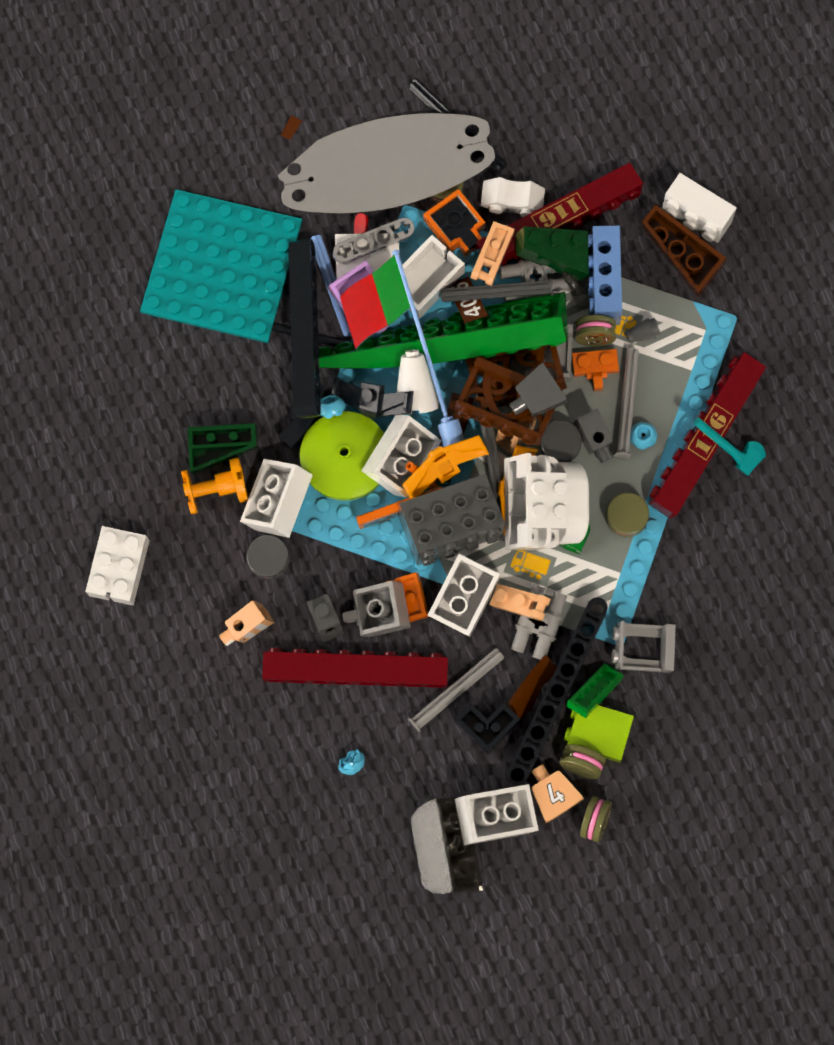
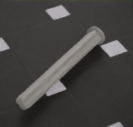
(627, 405)
(456, 689)

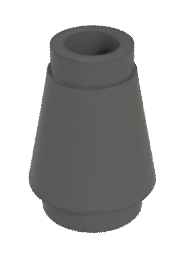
(643, 331)

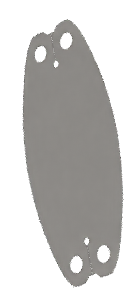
(387, 163)

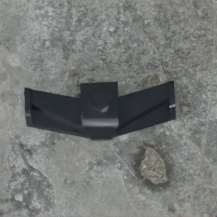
(371, 398)

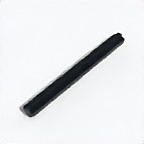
(439, 107)

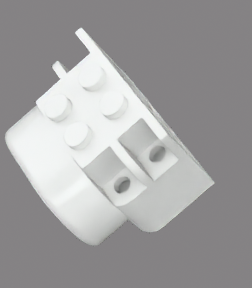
(544, 502)

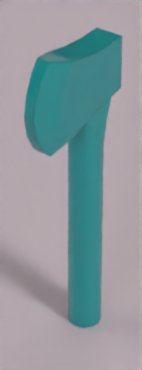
(746, 460)

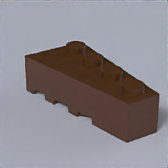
(683, 249)

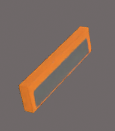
(383, 514)

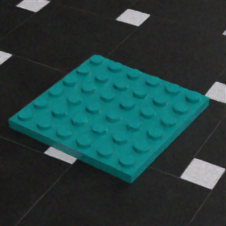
(221, 266)

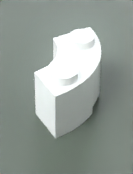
(512, 196)

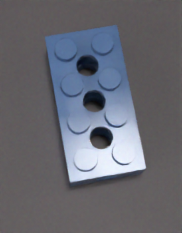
(605, 272)

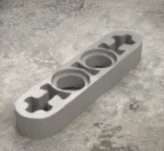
(371, 237)

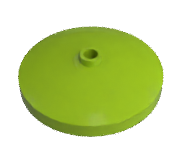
(335, 474)

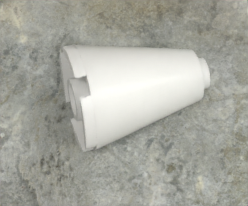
(416, 377)

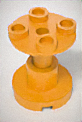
(224, 484)

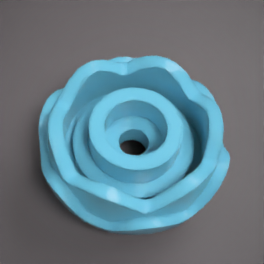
(331, 406)
(643, 442)
(352, 762)

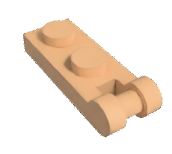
(492, 252)
(519, 602)

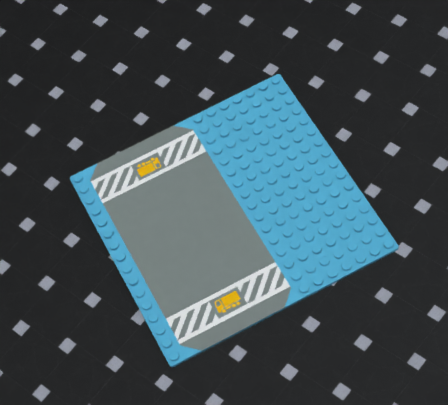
(670, 391)

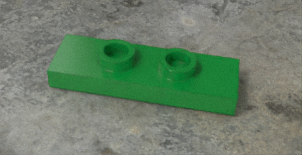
(594, 690)

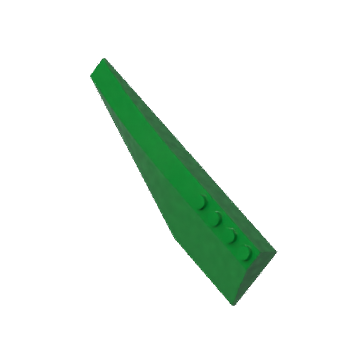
(506, 329)

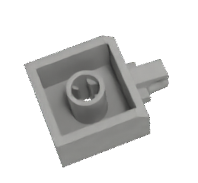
(367, 612)

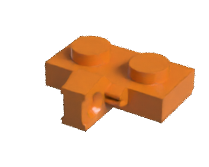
(595, 365)

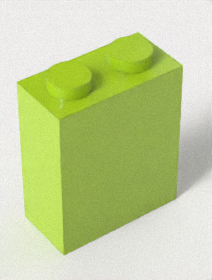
(601, 731)

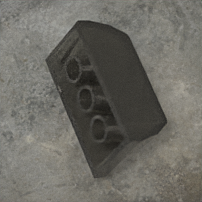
(441, 855)

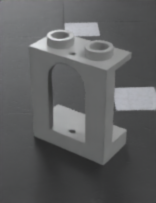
(667, 647)

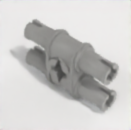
(524, 270)
(545, 633)

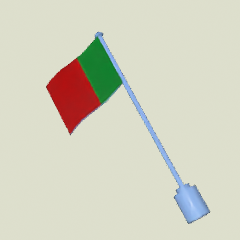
(380, 302)

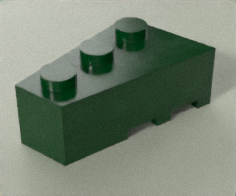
(556, 249)
(219, 444)

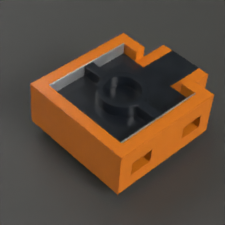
(455, 223)

